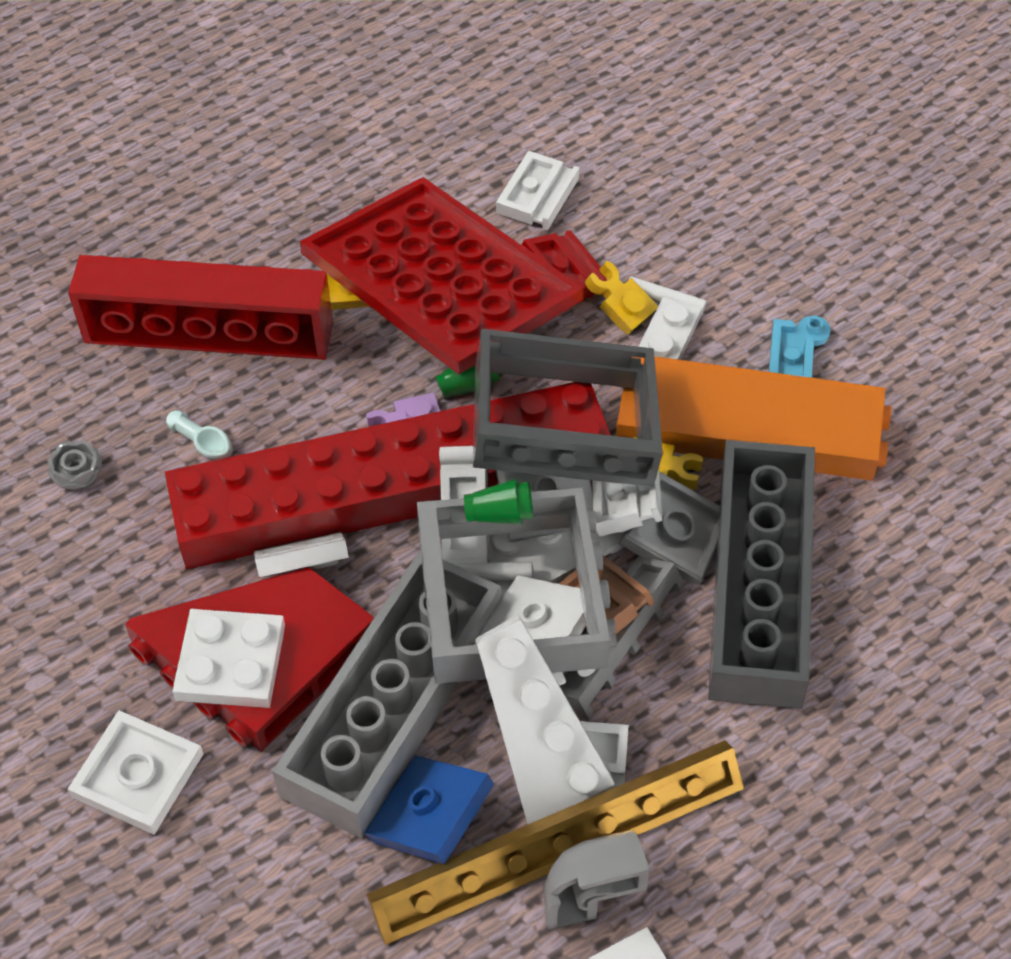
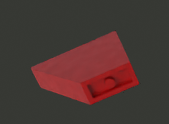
(316, 642)

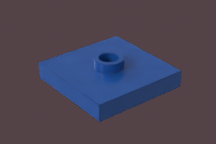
(429, 809)

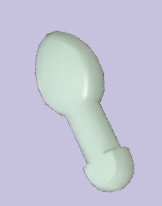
(208, 440)

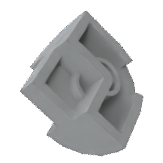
(593, 873)

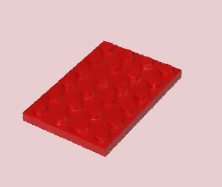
(440, 272)

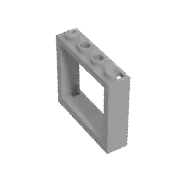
(551, 511)

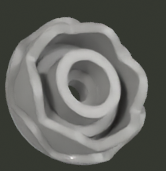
(71, 454)

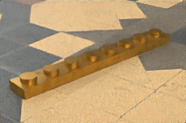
(534, 848)

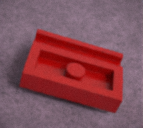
(567, 256)

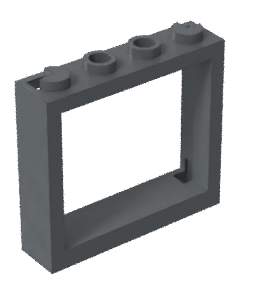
(561, 451)

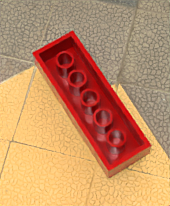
(202, 306)

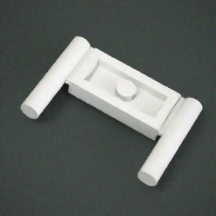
(673, 320)
(472, 552)

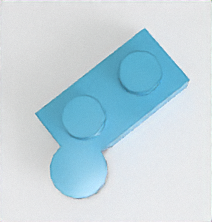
(794, 346)

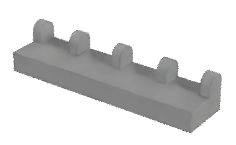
(659, 579)

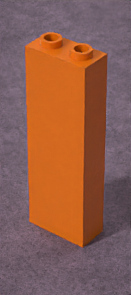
(717, 403)

